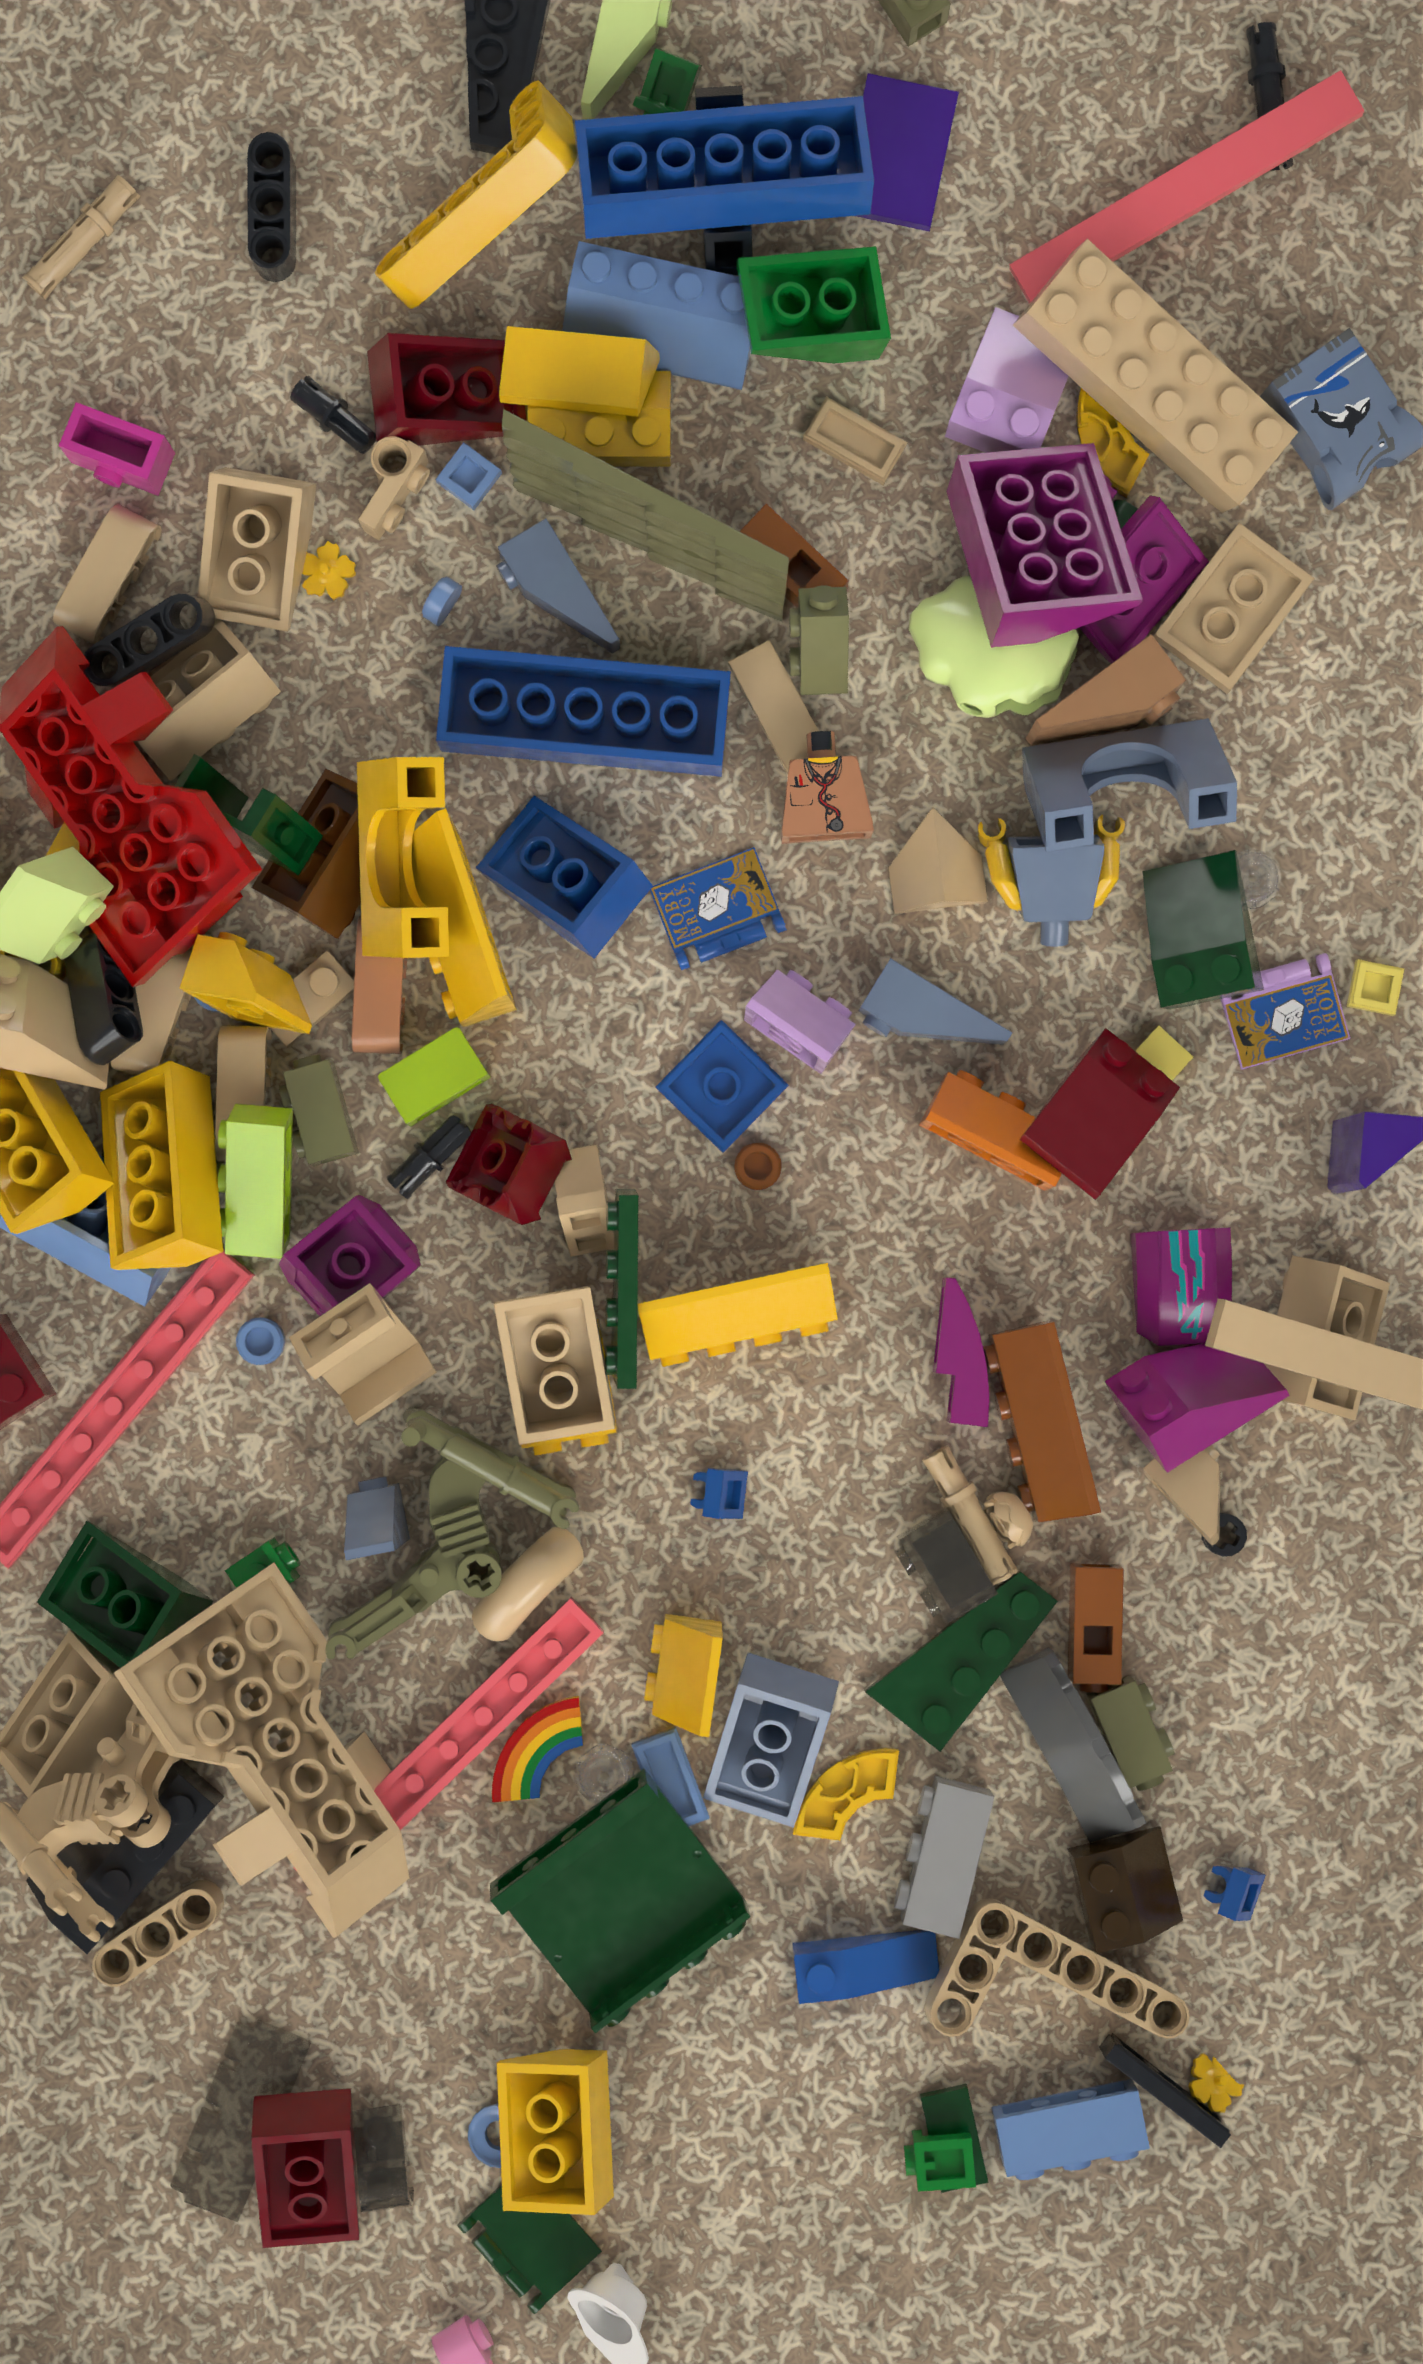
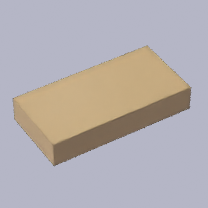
(854, 441)

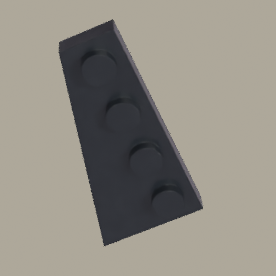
(502, 61)

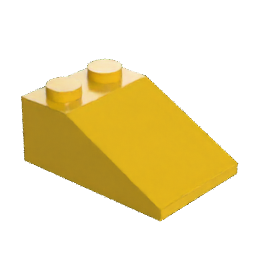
(686, 1672)

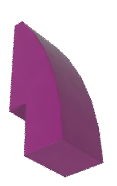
(961, 1356)

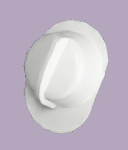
(612, 2315)

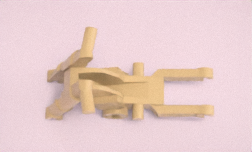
(90, 1811)

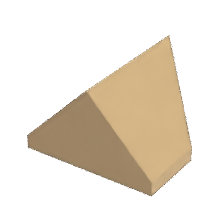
(936, 869)

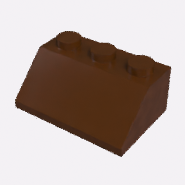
(329, 884)

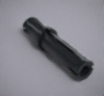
(1266, 71)

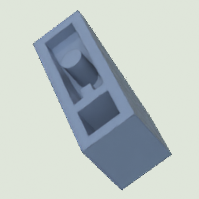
(552, 582)
(919, 1009)
(374, 1519)

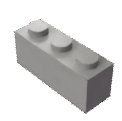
(944, 1856)

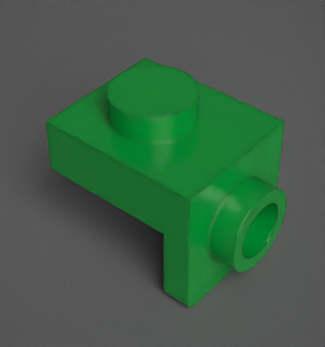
(667, 84)

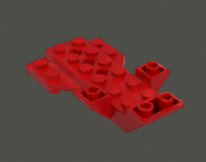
(158, 844)

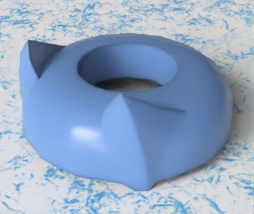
(478, 2139)

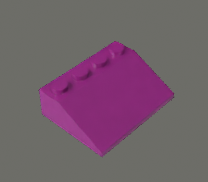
(1040, 541)

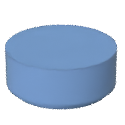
(441, 600)
(260, 1341)

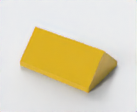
(576, 371)

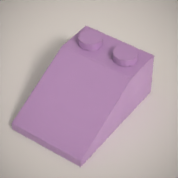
(1006, 392)
(798, 1019)

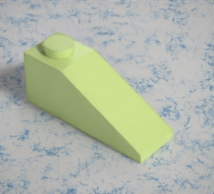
(621, 41)

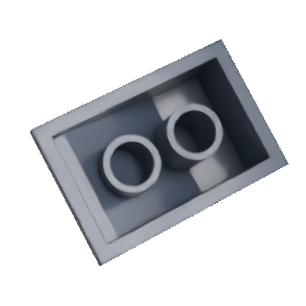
(771, 1739)

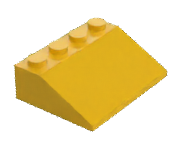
(473, 968)

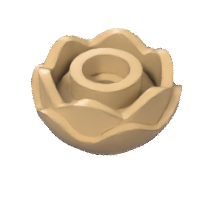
(1009, 1517)

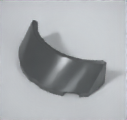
(1073, 1746)

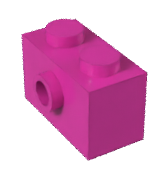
(116, 449)

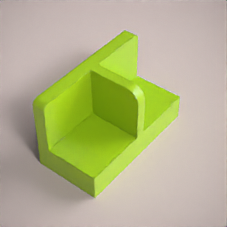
(433, 1076)

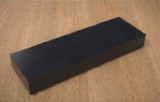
(1165, 2089)

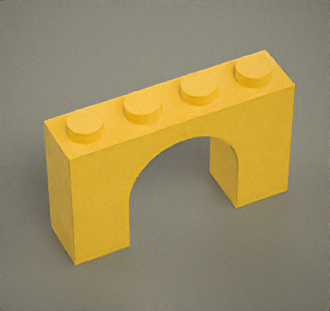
(389, 803)

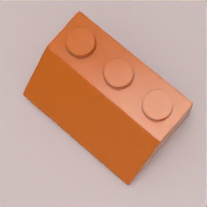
(987, 1127)

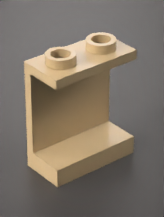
(363, 1353)

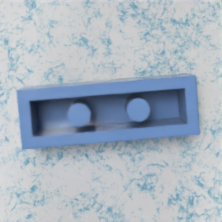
(1070, 2129)

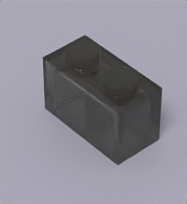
(945, 1565)

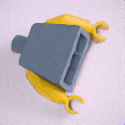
(1056, 883)

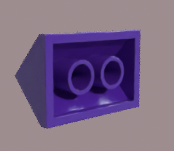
(1369, 1146)

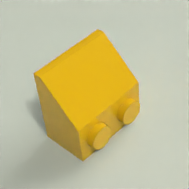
(243, 983)

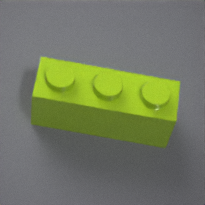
(256, 1180)

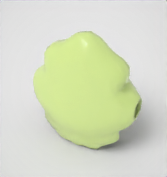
(983, 678)

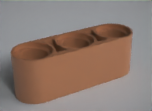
(377, 1002)

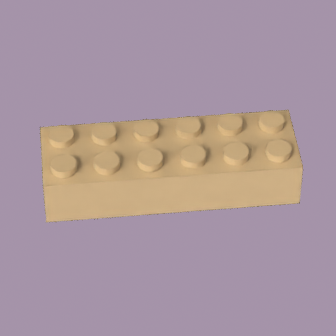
(1155, 377)

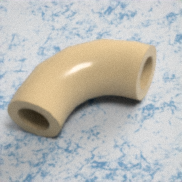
(527, 1583)

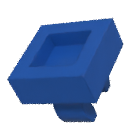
(723, 1493)
(1241, 1892)

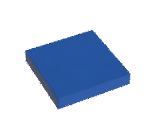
(722, 1086)

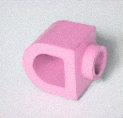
(463, 2343)

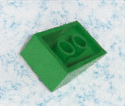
(815, 305)

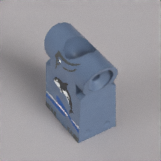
(1343, 418)

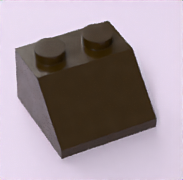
(1125, 1889)

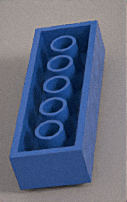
(724, 167)
(583, 711)

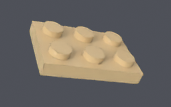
(1233, 608)

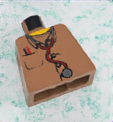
(825, 796)

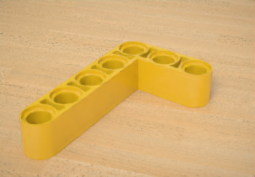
(488, 201)

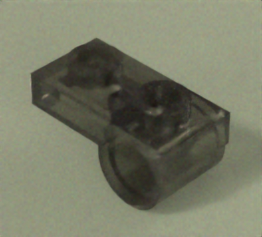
(382, 2159)

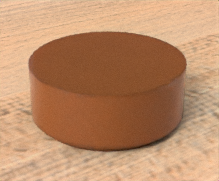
(757, 1166)

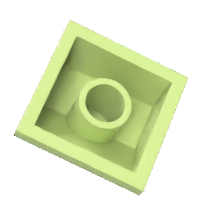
(50, 905)

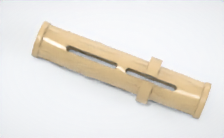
(75, 243)
(965, 1506)

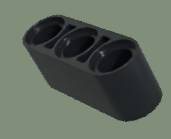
(268, 186)
(171, 639)
(101, 1002)

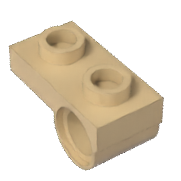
(385, 508)

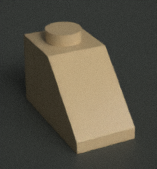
(1193, 1490)

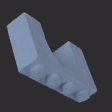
(1174, 756)

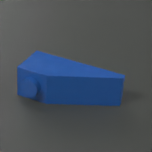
(863, 1964)

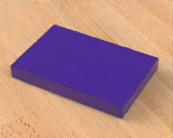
(908, 148)

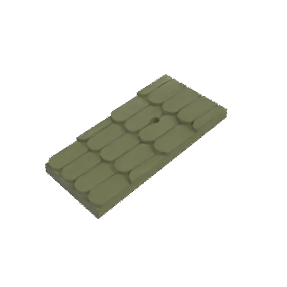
(645, 518)

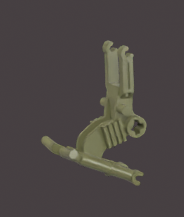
(457, 1526)

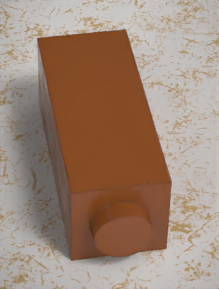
(805, 566)
(1095, 1626)

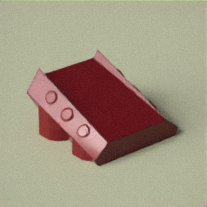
(509, 1165)

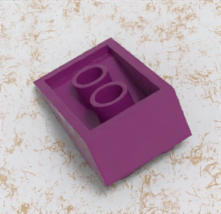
(1191, 1399)

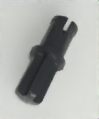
(332, 414)
(430, 1155)

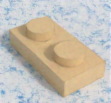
(321, 989)

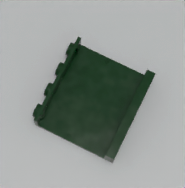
(622, 1900)

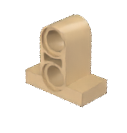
(583, 1202)

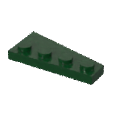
(622, 1307)
(958, 1666)

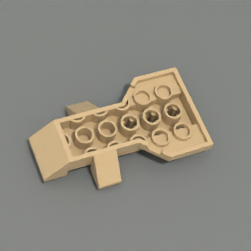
(310, 1790)

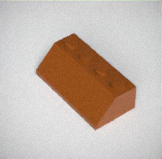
(1043, 1422)

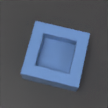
(468, 476)

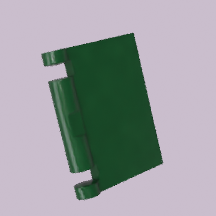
(530, 2247)

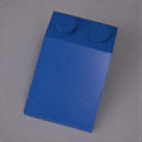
(565, 876)

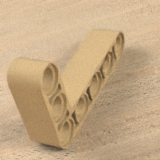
(1051, 1963)

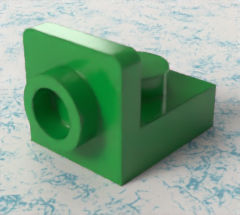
(262, 1557)
(940, 2161)

